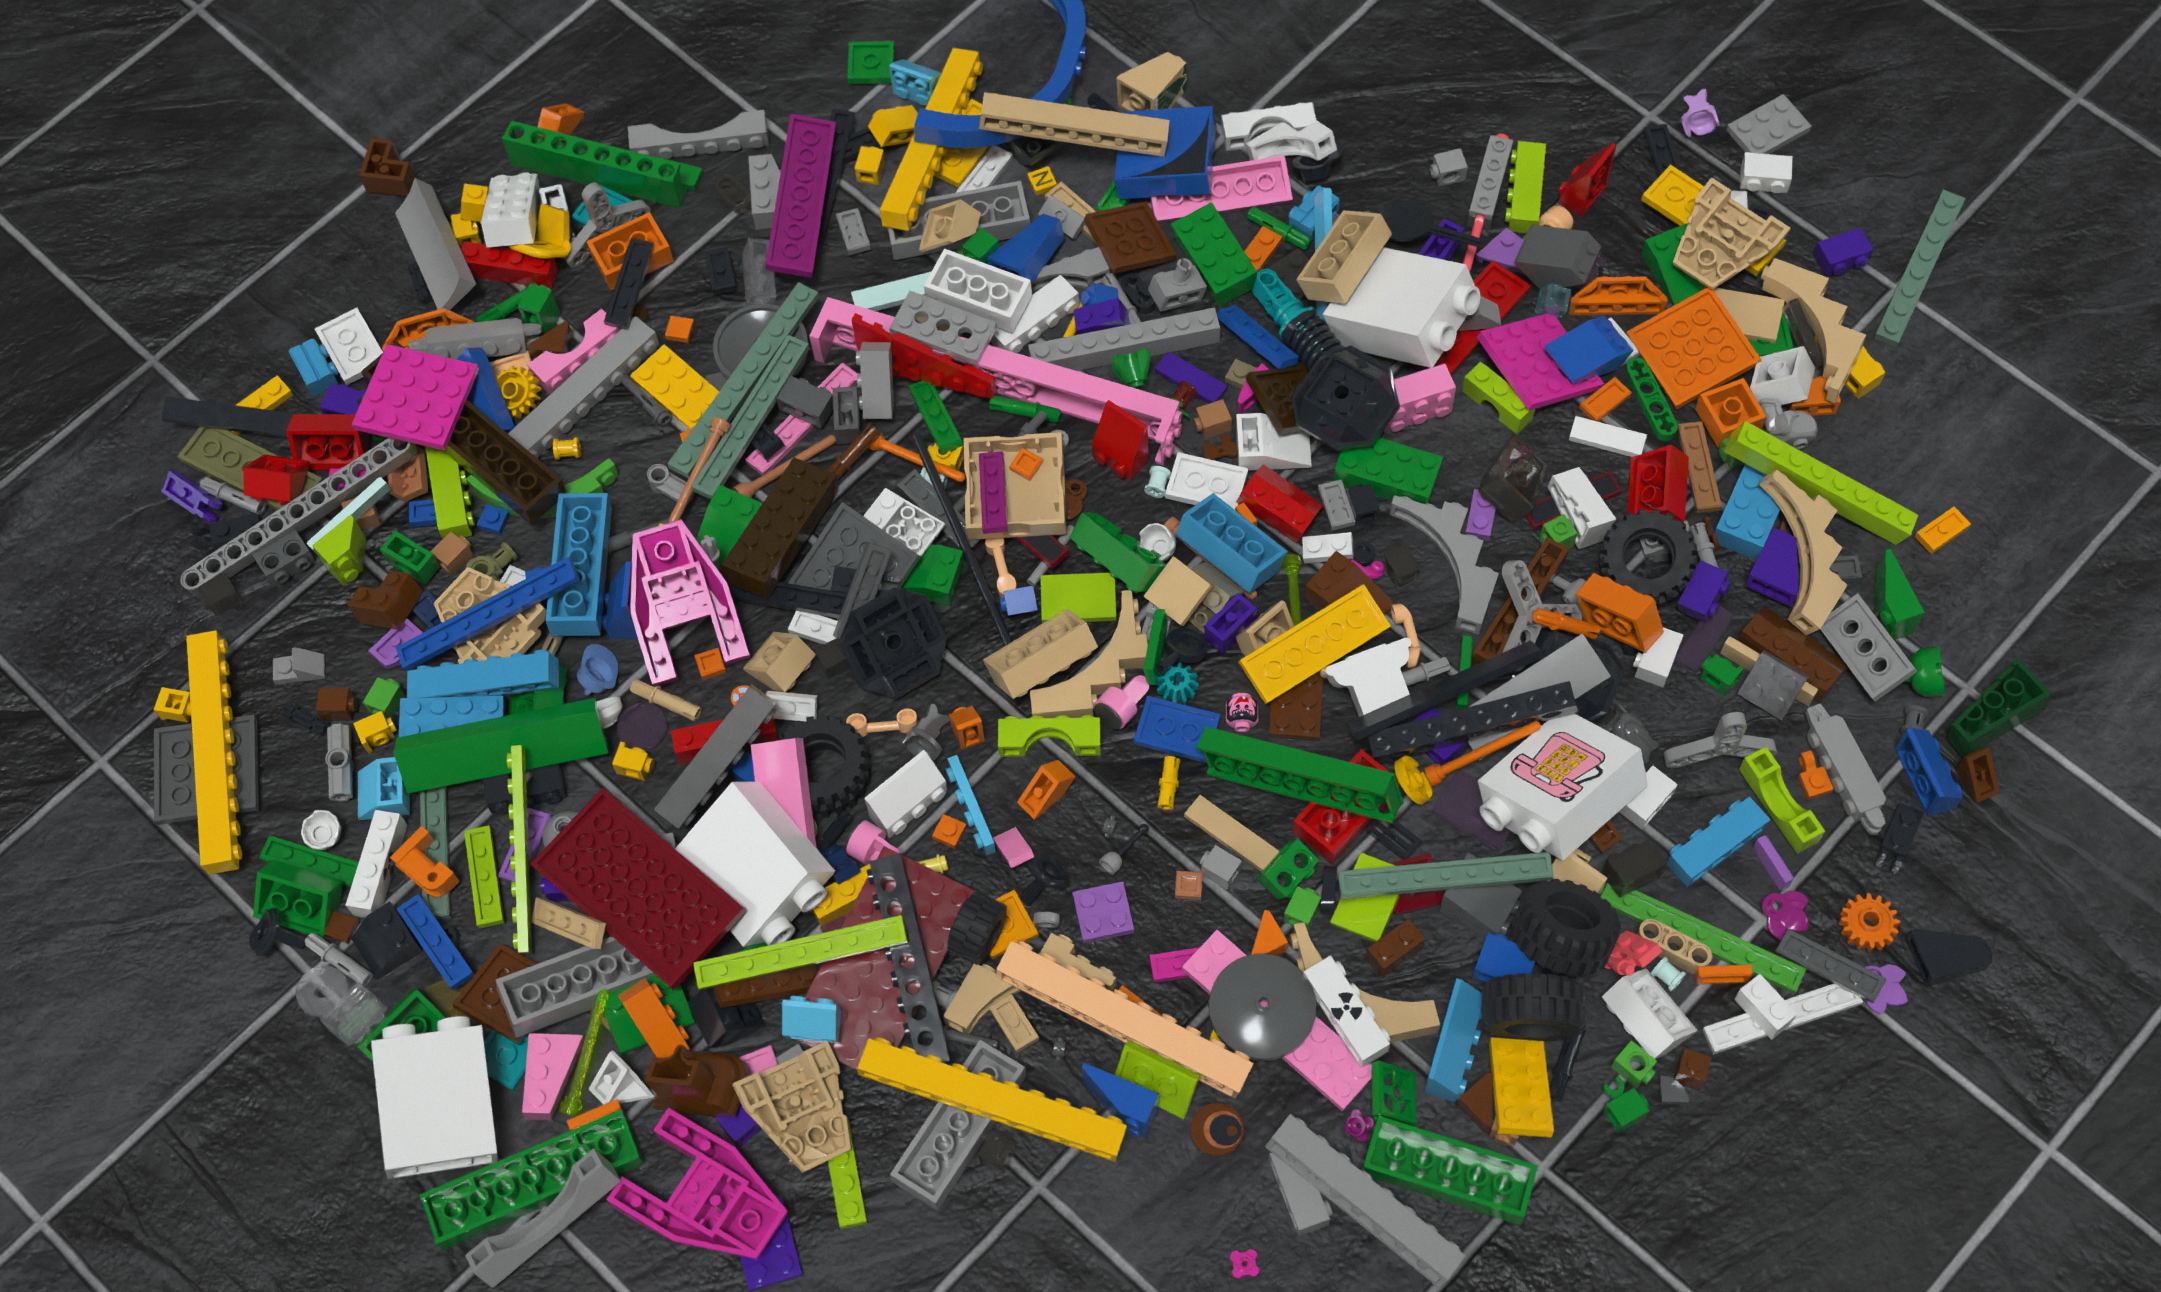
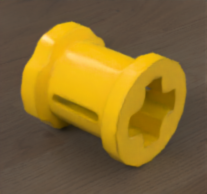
(566, 448)

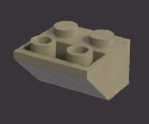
(1219, 595)

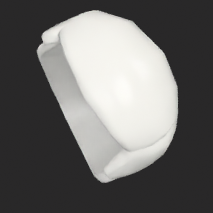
(1158, 538)
(321, 830)

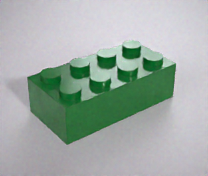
(1215, 254)
(1390, 470)

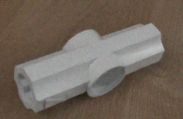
(340, 749)

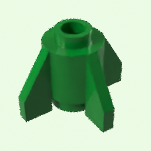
(1132, 368)

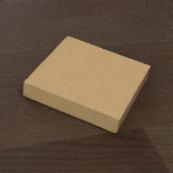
(1178, 591)

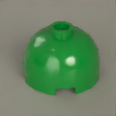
(1929, 678)

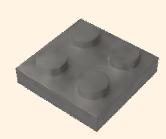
(1773, 685)

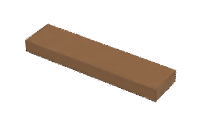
(1700, 467)

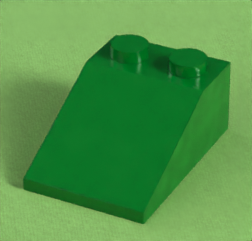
(1659, 256)
(727, 519)
(937, 574)
(1894, 599)

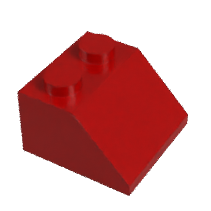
(275, 478)

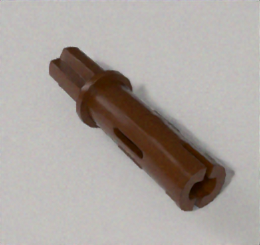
(854, 450)

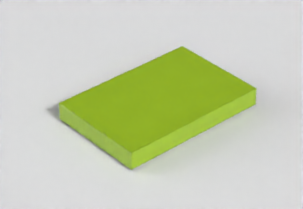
(1086, 595)
(1366, 915)
(1168, 1079)

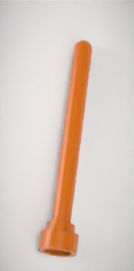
(880, 443)
(1437, 773)

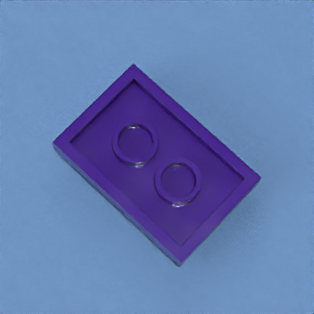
(777, 1261)

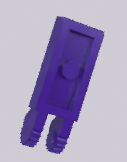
(190, 496)

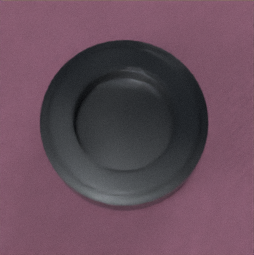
(1363, 553)

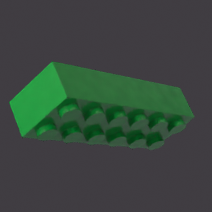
(1450, 1170)

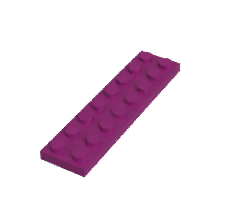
(800, 196)

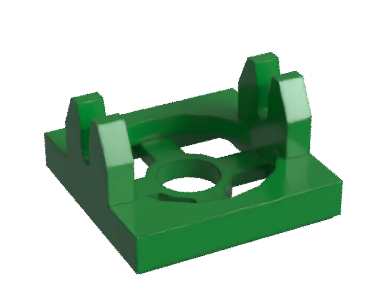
(1406, 1084)

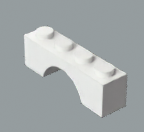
(1243, 126)

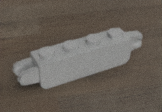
(495, 338)
(1847, 768)

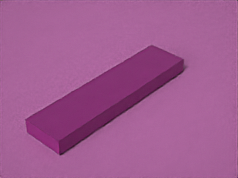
(993, 492)

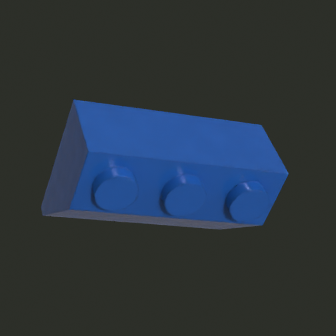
(1928, 771)

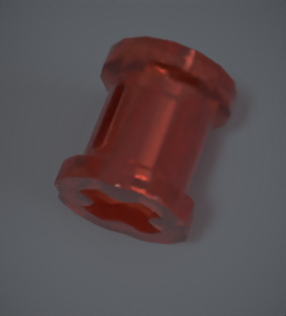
(1184, 393)

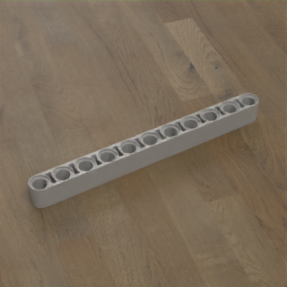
(305, 502)

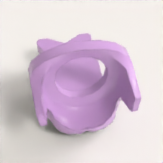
(1701, 116)

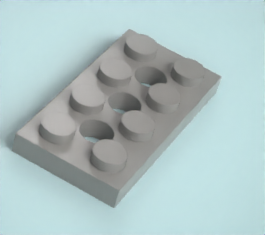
(944, 341)
(1883, 648)

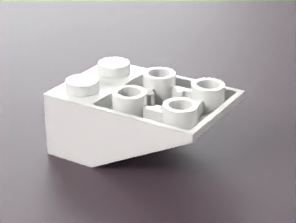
(1261, 444)
(904, 521)

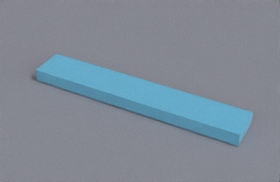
(1323, 224)

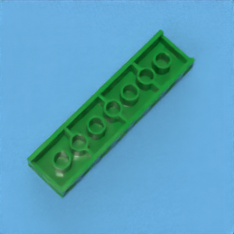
(592, 166)
(481, 747)
(1300, 771)
(528, 1183)

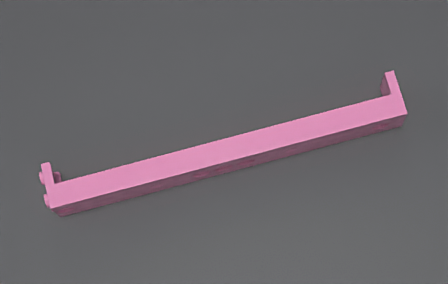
(1024, 378)

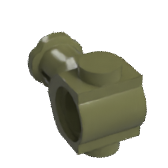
(495, 563)

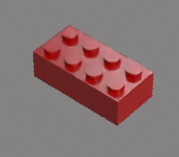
(1331, 829)

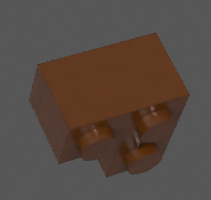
(383, 170)
(388, 604)

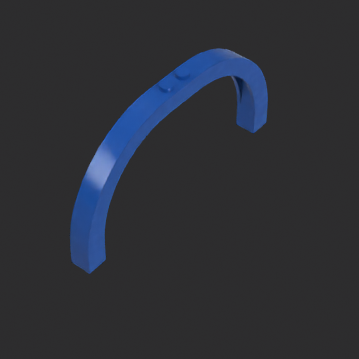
(964, 130)

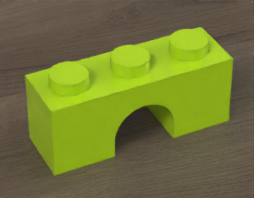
(1485, 384)

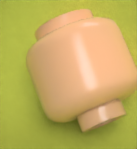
(1556, 217)

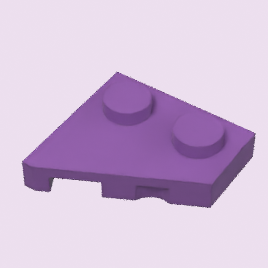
(1502, 250)
(385, 651)

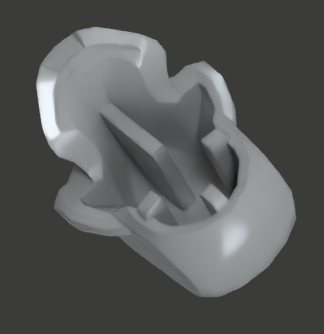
(1791, 427)

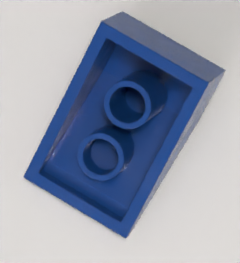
(1589, 350)
(618, 619)
(1123, 1099)

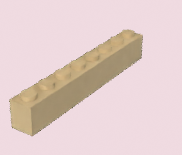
(1074, 124)

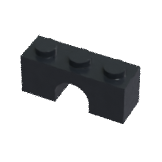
(546, 787)

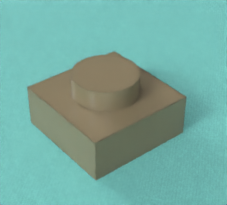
(1238, 373)

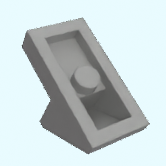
(299, 667)

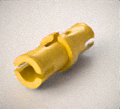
(1168, 783)

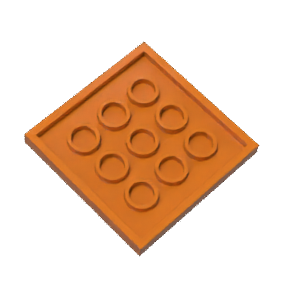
(1693, 347)

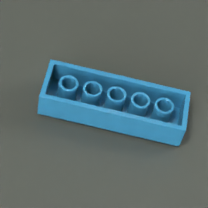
(583, 536)

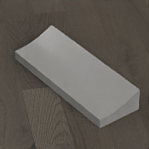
(434, 246)
(1571, 663)

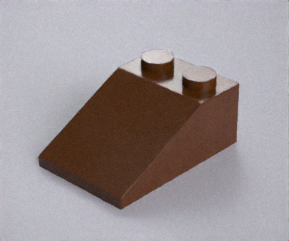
(1338, 579)

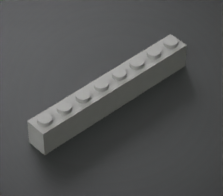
(1158, 335)
(585, 387)
(1365, 1201)

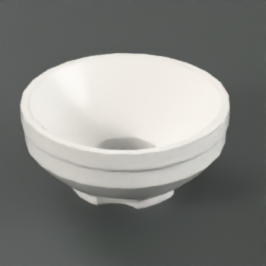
(609, 710)

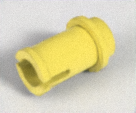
(937, 864)

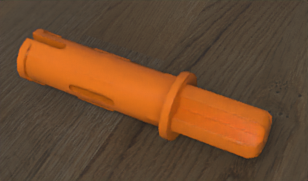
(1557, 620)

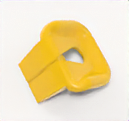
(552, 231)

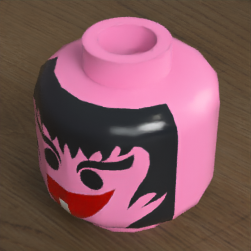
(1241, 712)

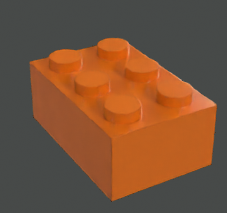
(610, 247)
(1620, 612)

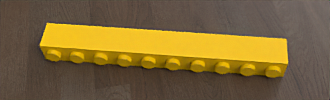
(923, 159)
(213, 753)
(992, 1099)

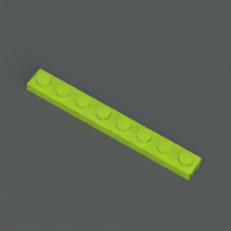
(520, 861)
(800, 952)

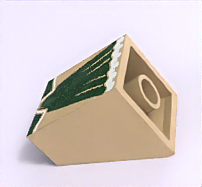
(1152, 84)

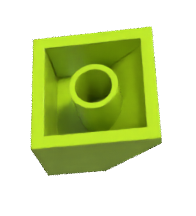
(343, 550)

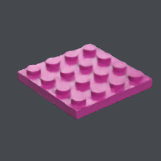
(1527, 365)
(415, 397)

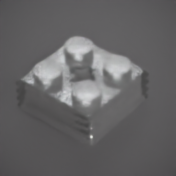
(354, 1014)

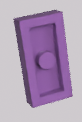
(1480, 517)

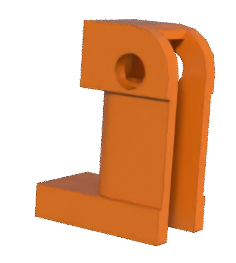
(433, 878)

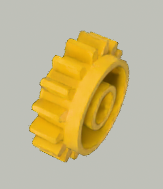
(525, 386)

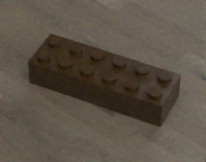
(780, 528)

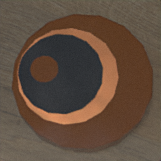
(1217, 1130)

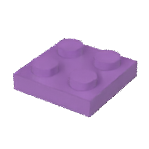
(1103, 912)

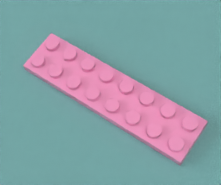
(1322, 1056)

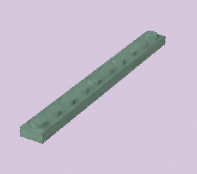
(745, 376)

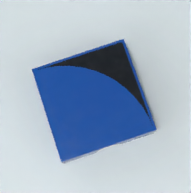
(1186, 162)

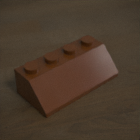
(1786, 642)

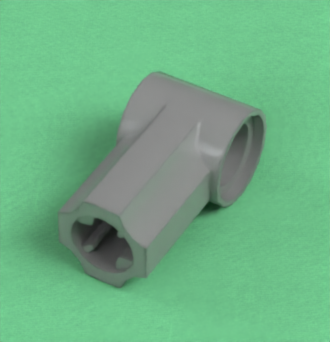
(670, 486)

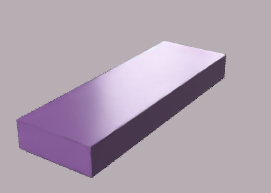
(536, 824)

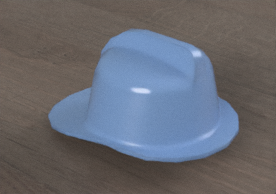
(597, 669)

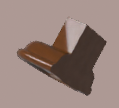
(696, 1082)

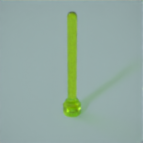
(1292, 566)
(571, 1104)

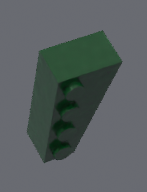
(2000, 708)

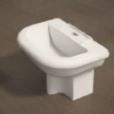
(1372, 675)

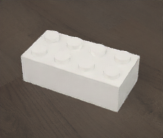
(511, 210)
(979, 289)

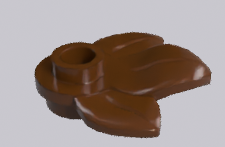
(1074, 499)

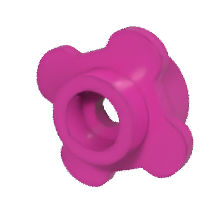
(1244, 1271)

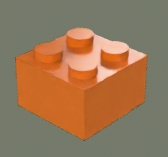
(1728, 408)

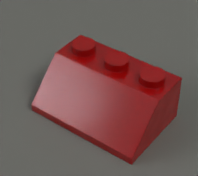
(326, 440)
(1659, 482)
(1279, 503)

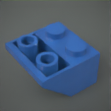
(1501, 958)

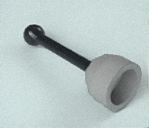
(1112, 861)

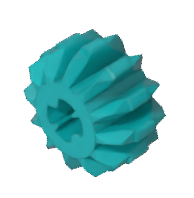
(1186, 686)

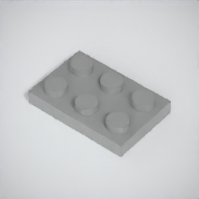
(1769, 127)

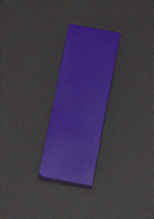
(1178, 370)

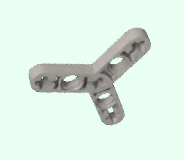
(601, 220)
(1516, 577)
(1727, 740)

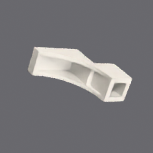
(1312, 141)

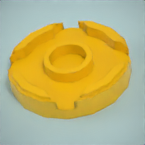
(1412, 781)

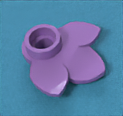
(1892, 992)

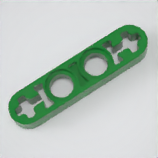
(1653, 398)

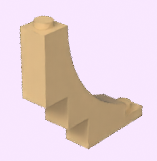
(1838, 344)

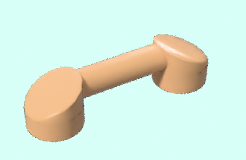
(1005, 581)
(1401, 614)
(905, 721)

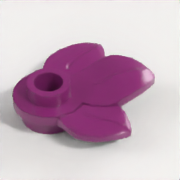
(1788, 915)

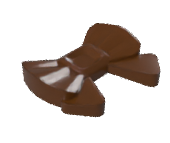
(1227, 448)
(1712, 536)

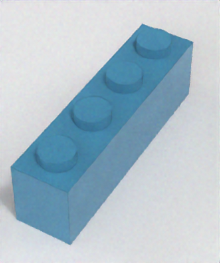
(1717, 841)

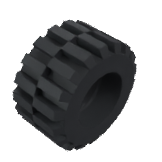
(976, 927)

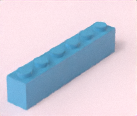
(486, 677)

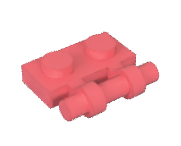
(1632, 951)

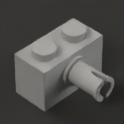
(1177, 286)

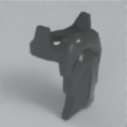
(1631, 730)
(925, 732)

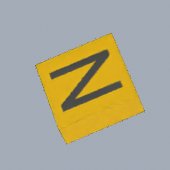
(1042, 180)

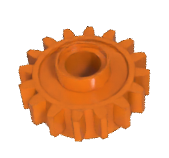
(1875, 911)

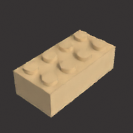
(1344, 256)
(1040, 653)

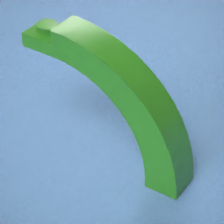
(590, 483)

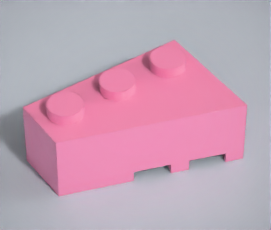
(548, 1069)

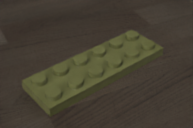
(224, 456)

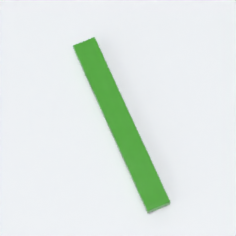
(1722, 944)

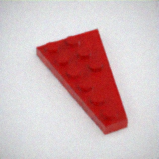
(918, 363)

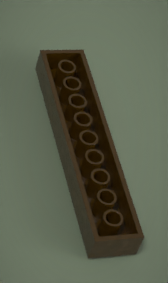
(498, 461)

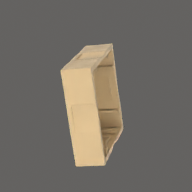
(1033, 505)

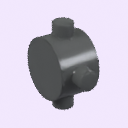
(1109, 826)
(1059, 1048)

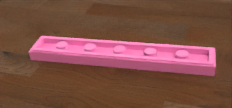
(794, 429)

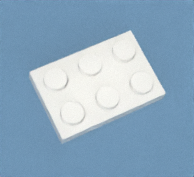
(349, 344)
(1198, 477)

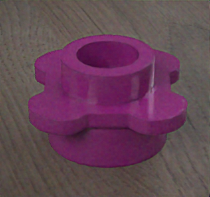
(1351, 1125)

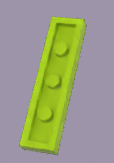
(484, 877)
(847, 1188)

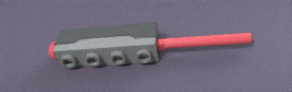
(1488, 189)

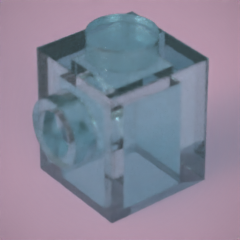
(1553, 300)

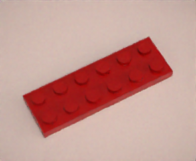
(1497, 286)

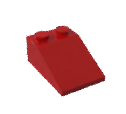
(1587, 181)
(1121, 442)

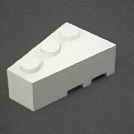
(1581, 506)

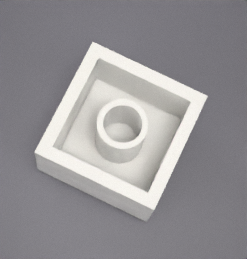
(1783, 376)

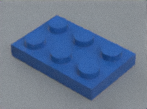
(1173, 728)

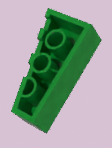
(1117, 551)

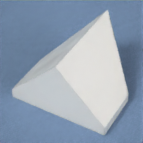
(618, 1082)

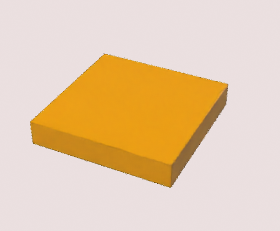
(1016, 926)

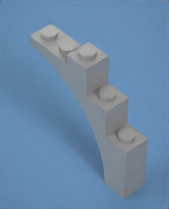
(1462, 551)

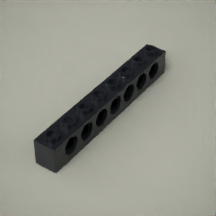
(1473, 722)
(893, 869)

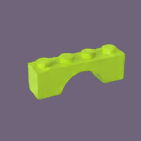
(1018, 734)
(1766, 781)

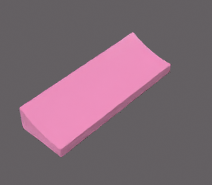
(1232, 189)
(784, 774)

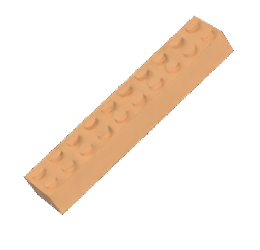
(1122, 1018)

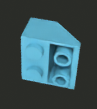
(913, 81)
(381, 789)
(811, 1020)

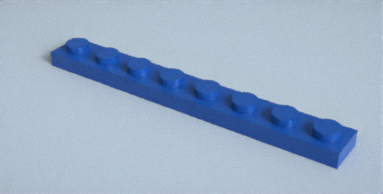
(487, 614)

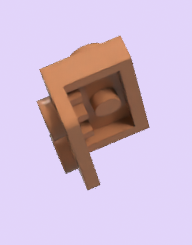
(410, 478)

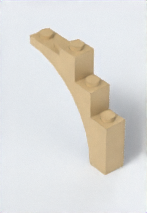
(1817, 551)
(1079, 693)
(984, 989)
(1398, 1018)

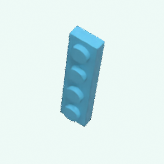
(973, 815)

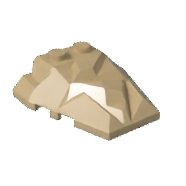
(1724, 237)
(501, 640)
(800, 1106)

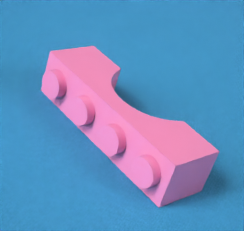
(557, 368)

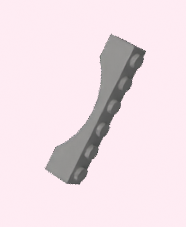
(742, 132)
(1078, 270)
(503, 1253)

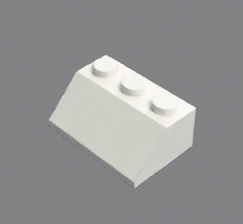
(906, 794)
(1648, 1013)

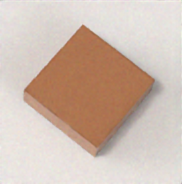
(1188, 885)

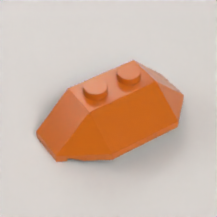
(1618, 297)
(415, 327)

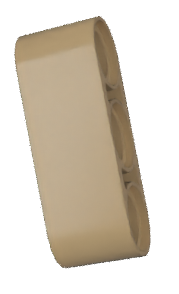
(1687, 945)

